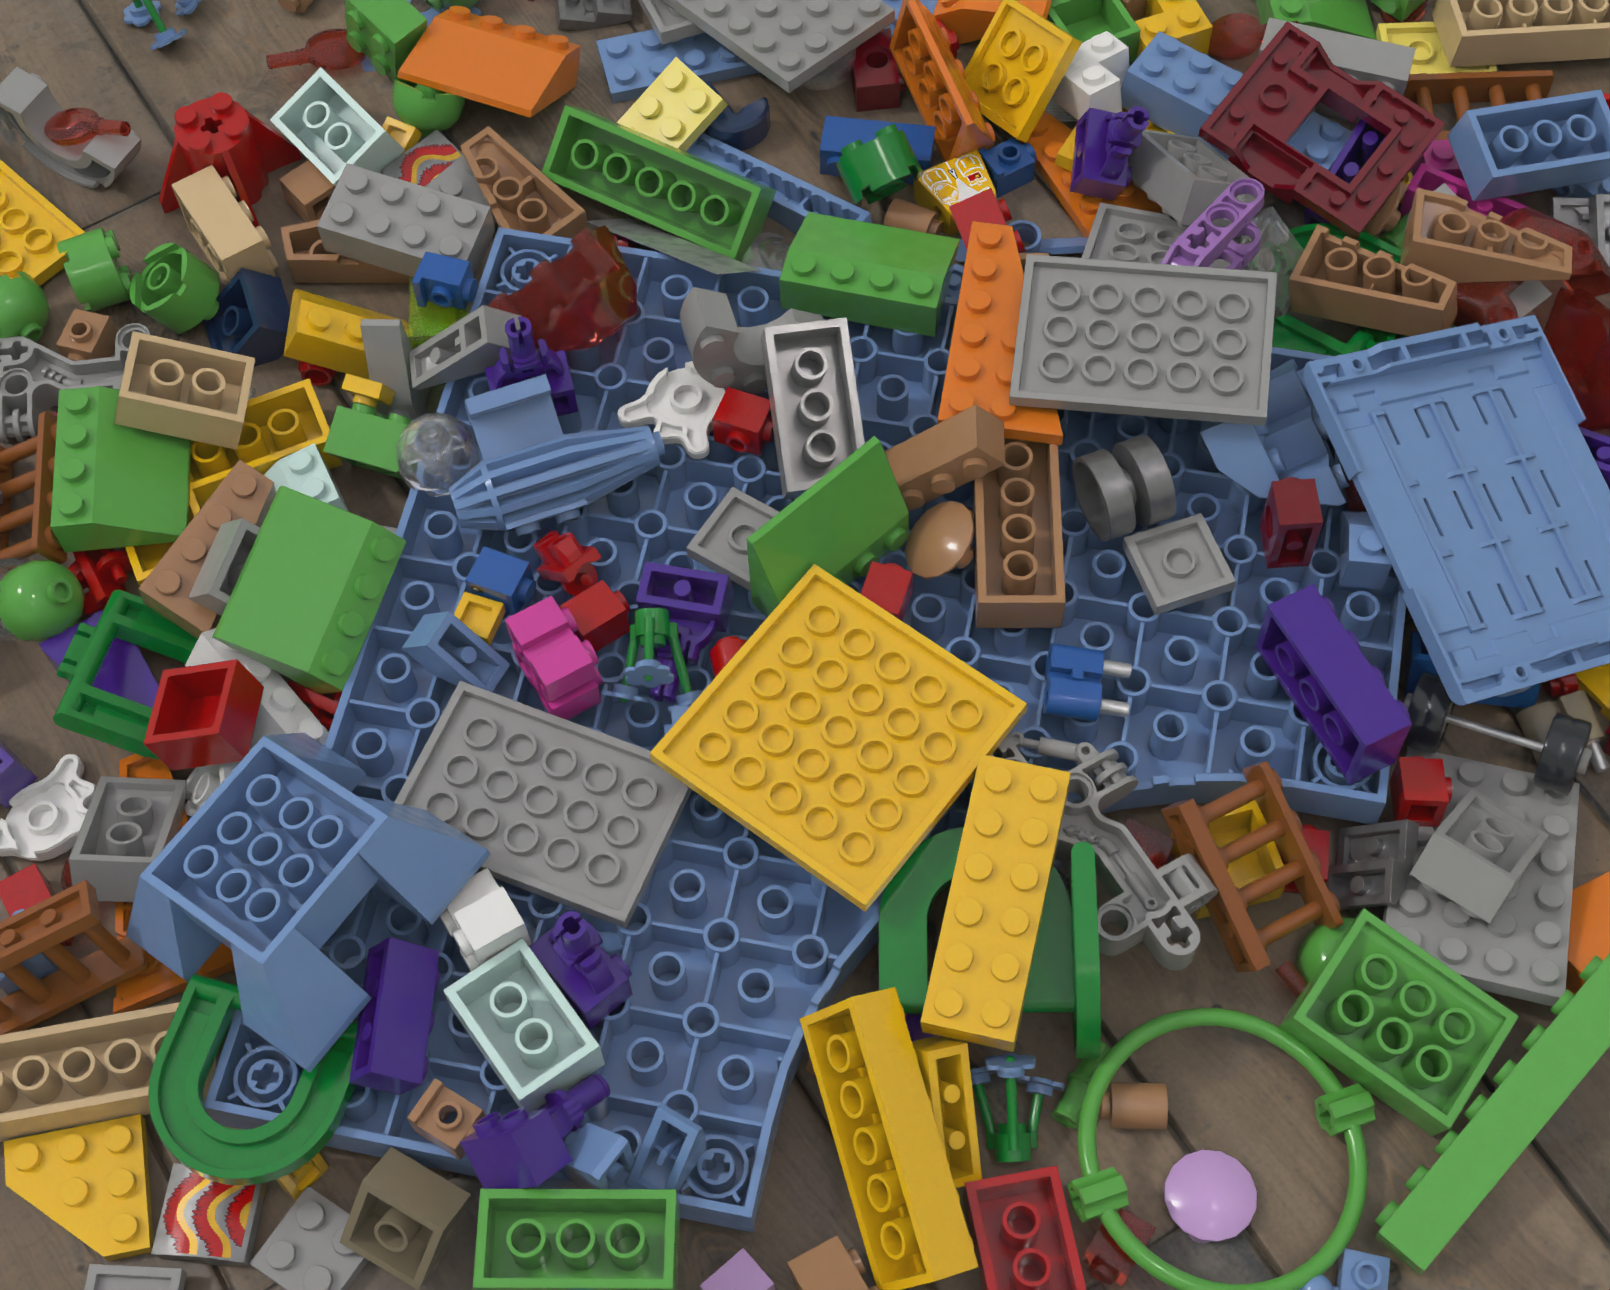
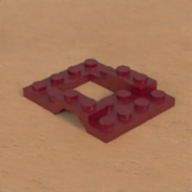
(1279, 97)

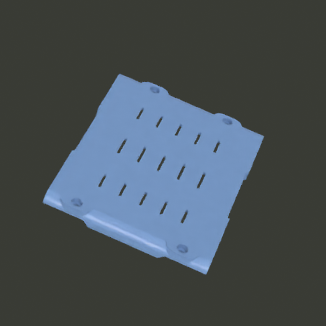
(1479, 499)

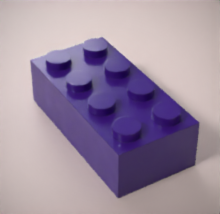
(1333, 683)

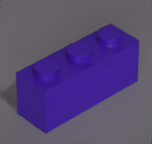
(398, 1017)

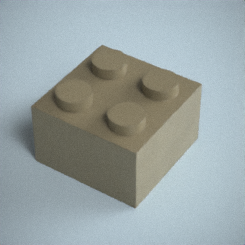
(404, 1218)

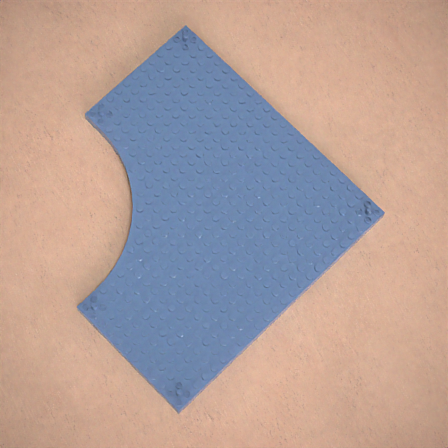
(730, 928)

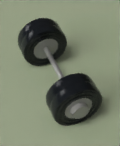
(1561, 755)

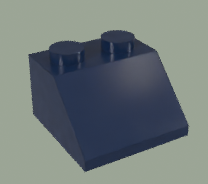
(251, 317)

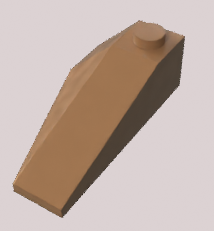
(519, 191)
(1477, 247)

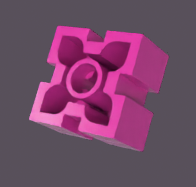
(555, 658)

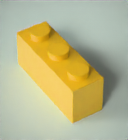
(948, 1084)

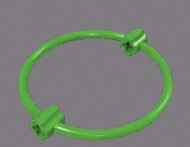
(1338, 1112)

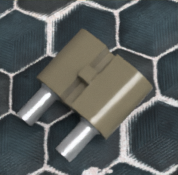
(1538, 718)

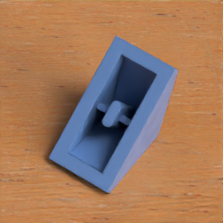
(667, 1152)

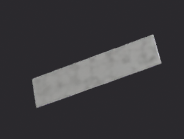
(674, 246)

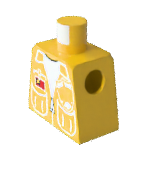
(950, 184)

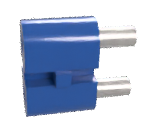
(1075, 685)

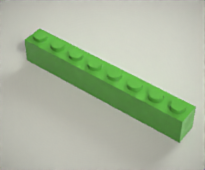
(1502, 1124)

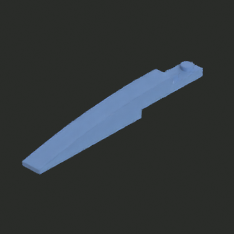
(793, 196)

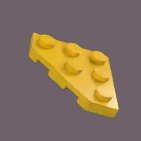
(89, 1183)

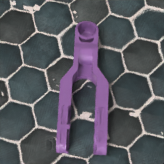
(1219, 239)

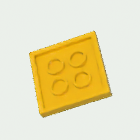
(1019, 67)

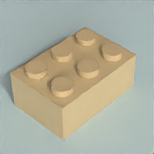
(223, 225)
(184, 390)

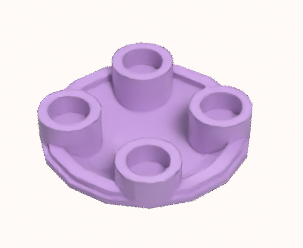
(1210, 1196)

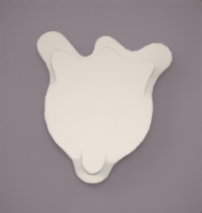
(680, 408)
(47, 813)

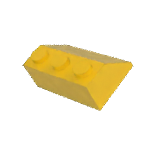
(329, 333)

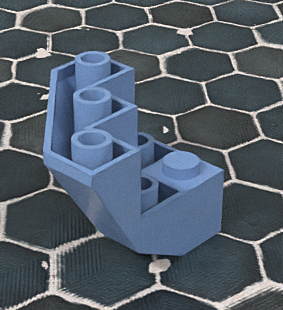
(1287, 446)

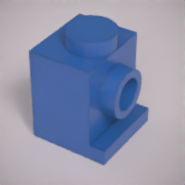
(1009, 165)
(444, 281)

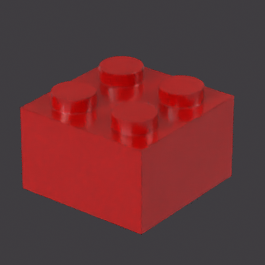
(204, 715)

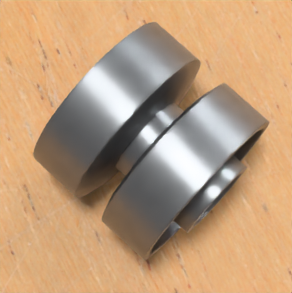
(1124, 487)

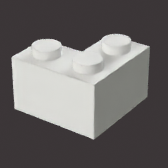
(1094, 76)
(483, 920)

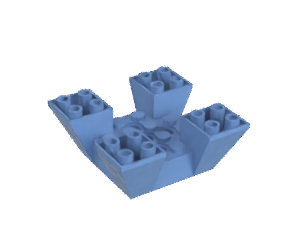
(275, 874)

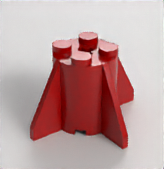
(231, 140)

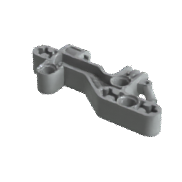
(35, 374)
(1140, 893)

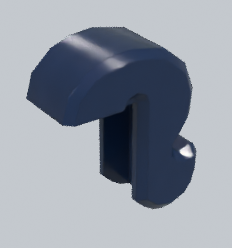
(742, 128)

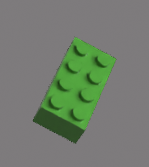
(577, 1239)

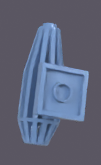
(534, 468)

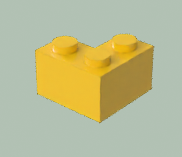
(1176, 19)

